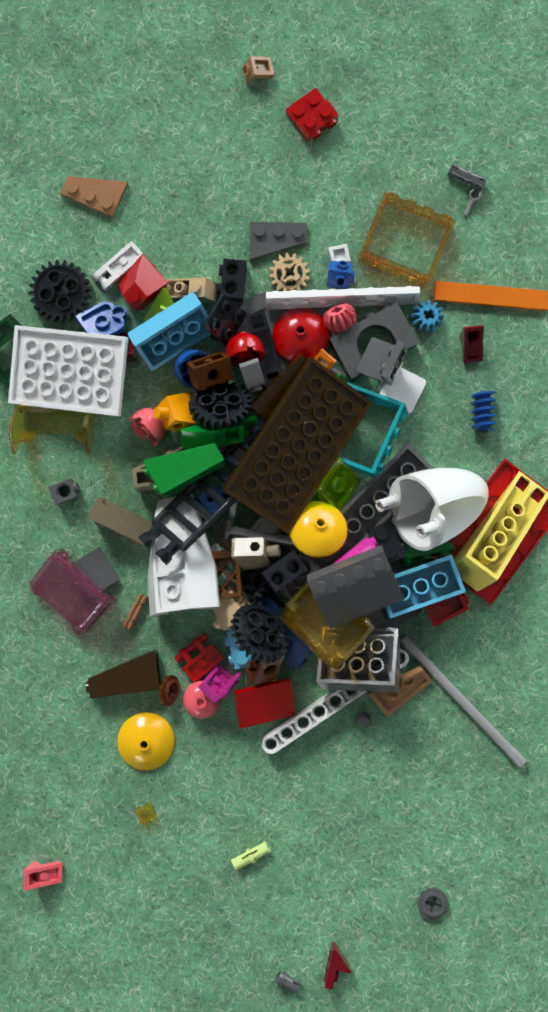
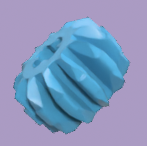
(434, 319)

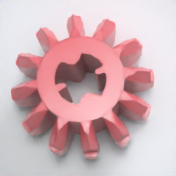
(340, 317)

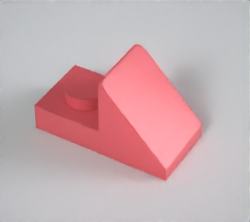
(42, 875)

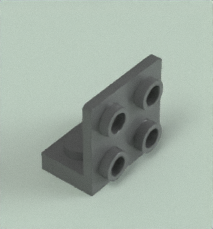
(382, 360)

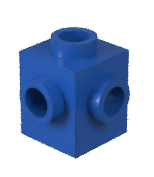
(340, 275)
(204, 500)

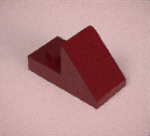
(472, 343)
(336, 963)

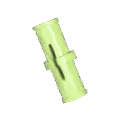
(251, 855)

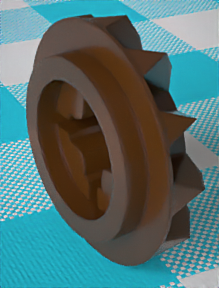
(169, 683)

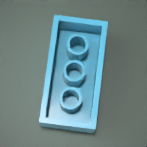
(170, 331)
(426, 585)

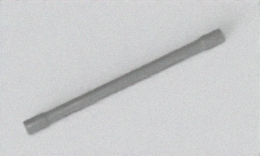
(512, 753)

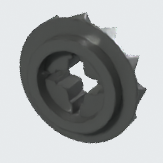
(436, 911)

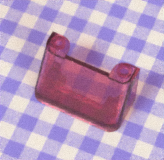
(71, 592)

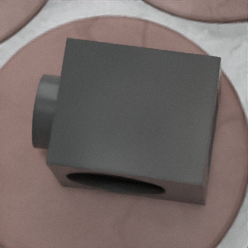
(56, 491)

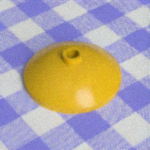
(315, 539)
(148, 728)

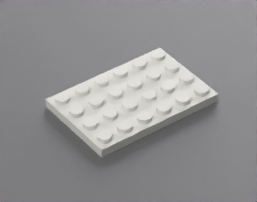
(68, 370)

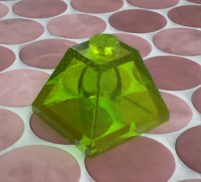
(338, 485)

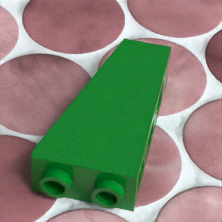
(182, 468)

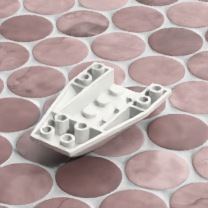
(190, 576)

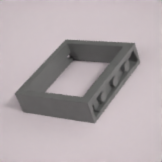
(273, 539)

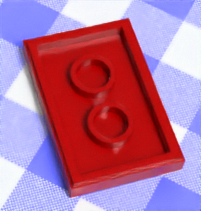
(264, 703)

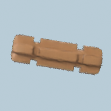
(135, 611)

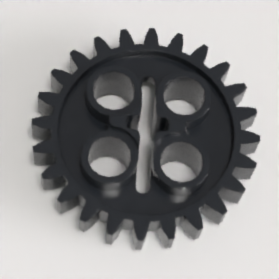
(44, 284)
(220, 405)
(259, 633)

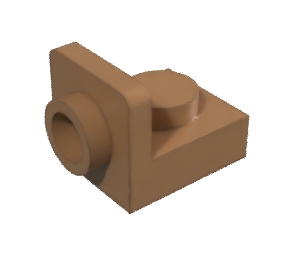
(258, 68)

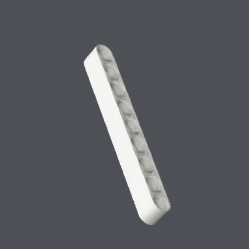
(313, 719)

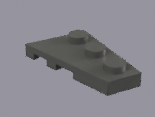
(274, 237)

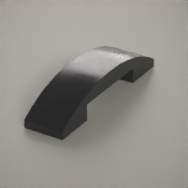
(259, 327)

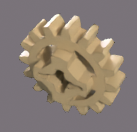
(283, 268)

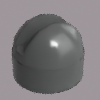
(363, 719)

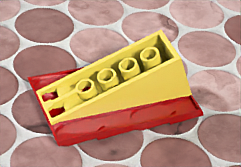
(503, 533)

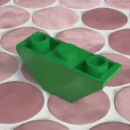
(413, 554)

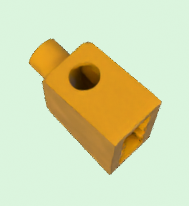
(175, 412)

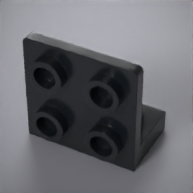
(224, 320)

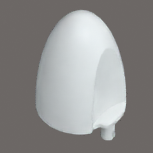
(434, 505)

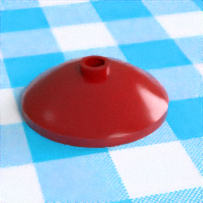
(291, 343)

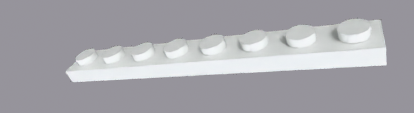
(355, 297)

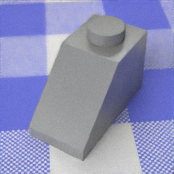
(252, 375)

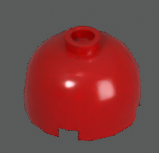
(244, 348)

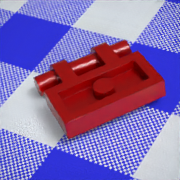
(203, 662)

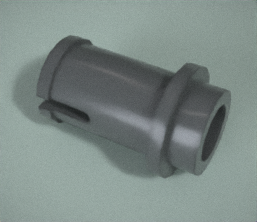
(287, 981)

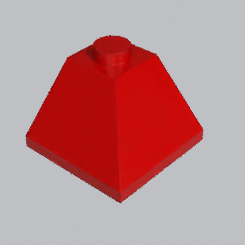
(141, 283)

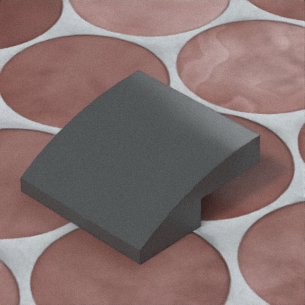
(97, 568)

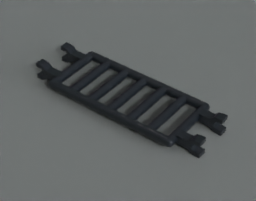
(166, 554)

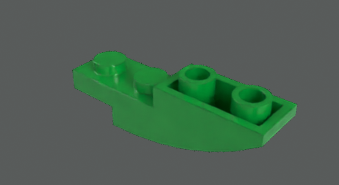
(199, 436)

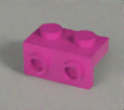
(218, 683)

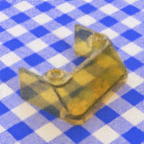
(30, 421)

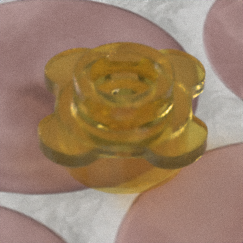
(143, 819)

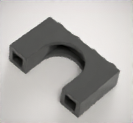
(388, 319)

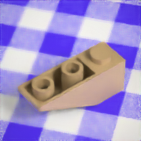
(202, 287)

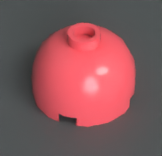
(147, 426)
(198, 703)

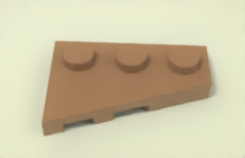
(95, 193)
(409, 685)

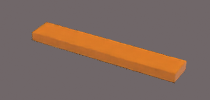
(491, 295)

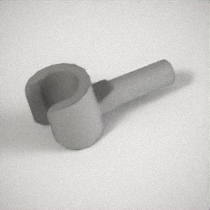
(472, 200)

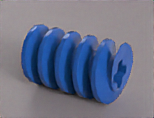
(483, 411)

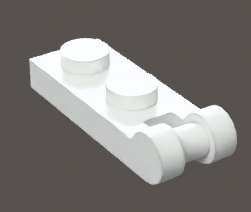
(117, 266)

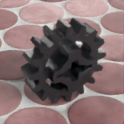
(253, 583)

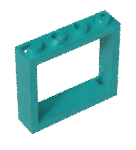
(392, 434)

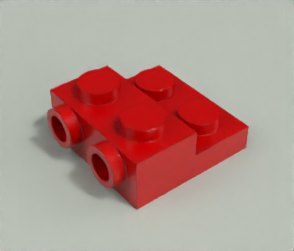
(312, 115)
(447, 609)

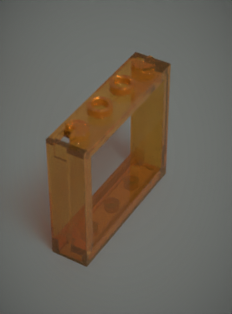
(396, 268)

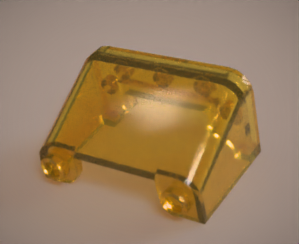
(308, 623)

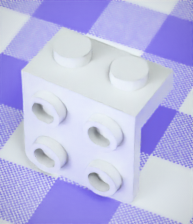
(405, 388)

